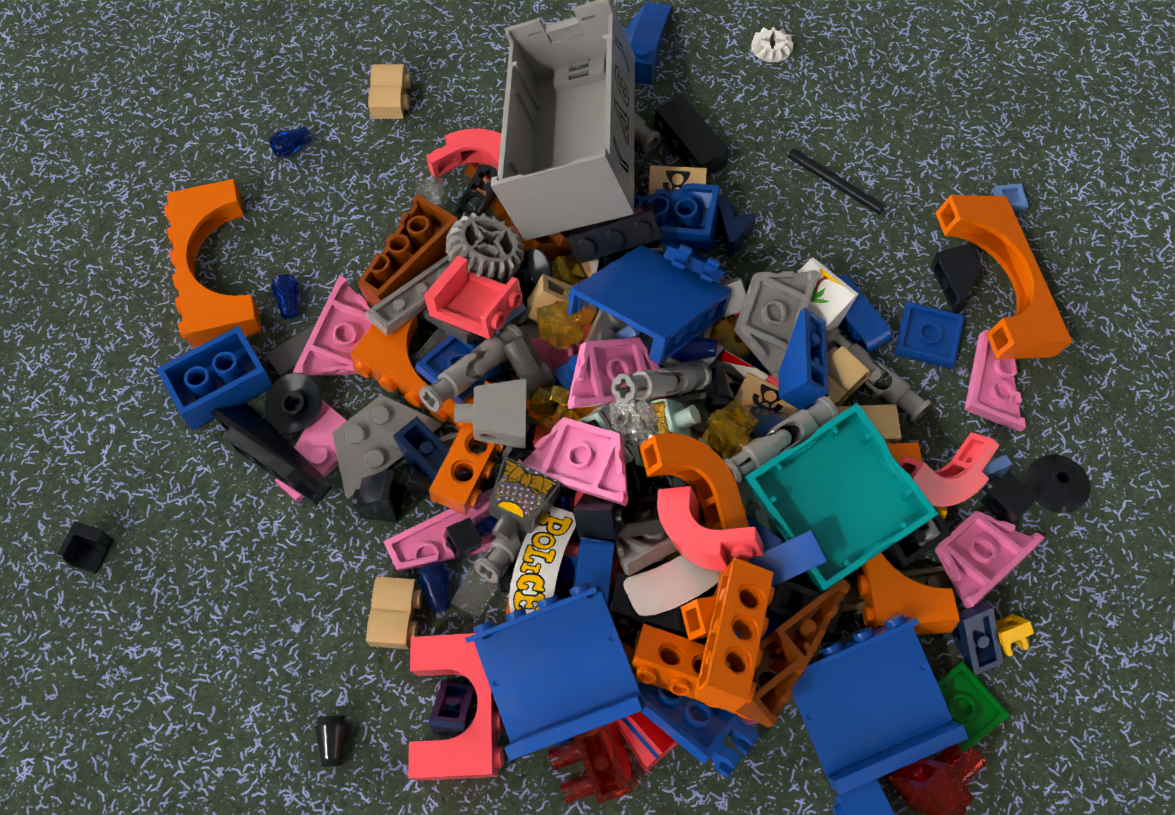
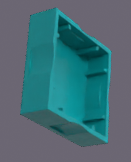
(845, 491)

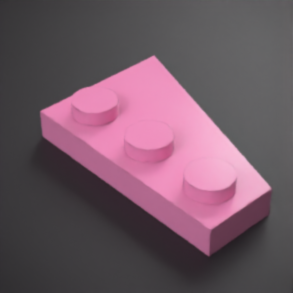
(993, 388)

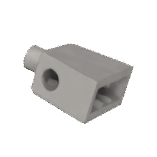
(497, 413)

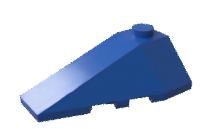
(645, 37)
(686, 214)

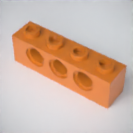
(464, 494)
(669, 662)
(716, 681)

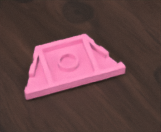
(335, 334)
(600, 364)
(583, 459)
(982, 555)

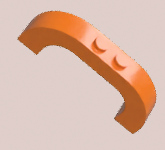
(718, 496)

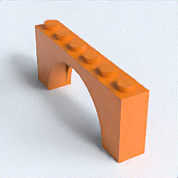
(193, 217)
(992, 225)
(388, 362)
(892, 593)

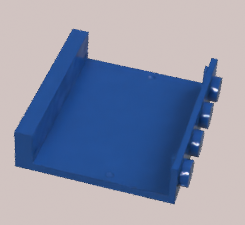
(653, 298)
(557, 670)
(873, 705)

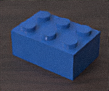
(214, 377)

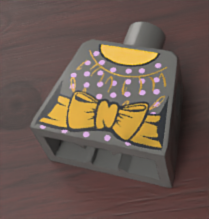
(521, 498)

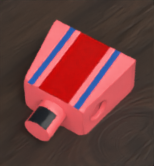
(645, 739)

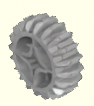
(487, 245)

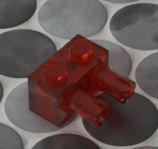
(605, 763)
(940, 783)

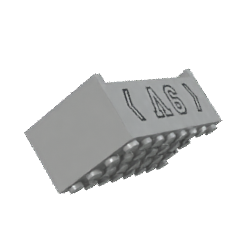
(563, 139)

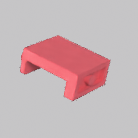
(472, 301)

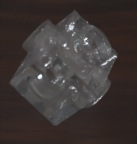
(633, 420)

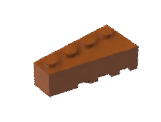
(409, 251)

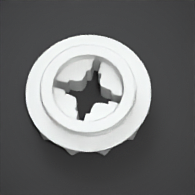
(762, 48)

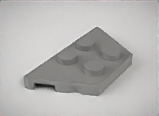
(772, 312)
(367, 442)
(643, 550)

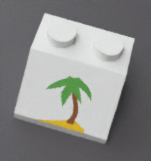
(830, 295)

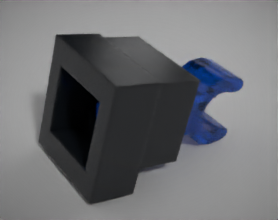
(465, 537)

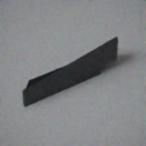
(265, 447)

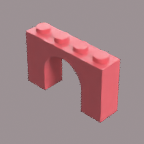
(475, 750)

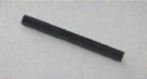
(836, 181)

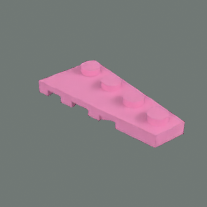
(425, 541)

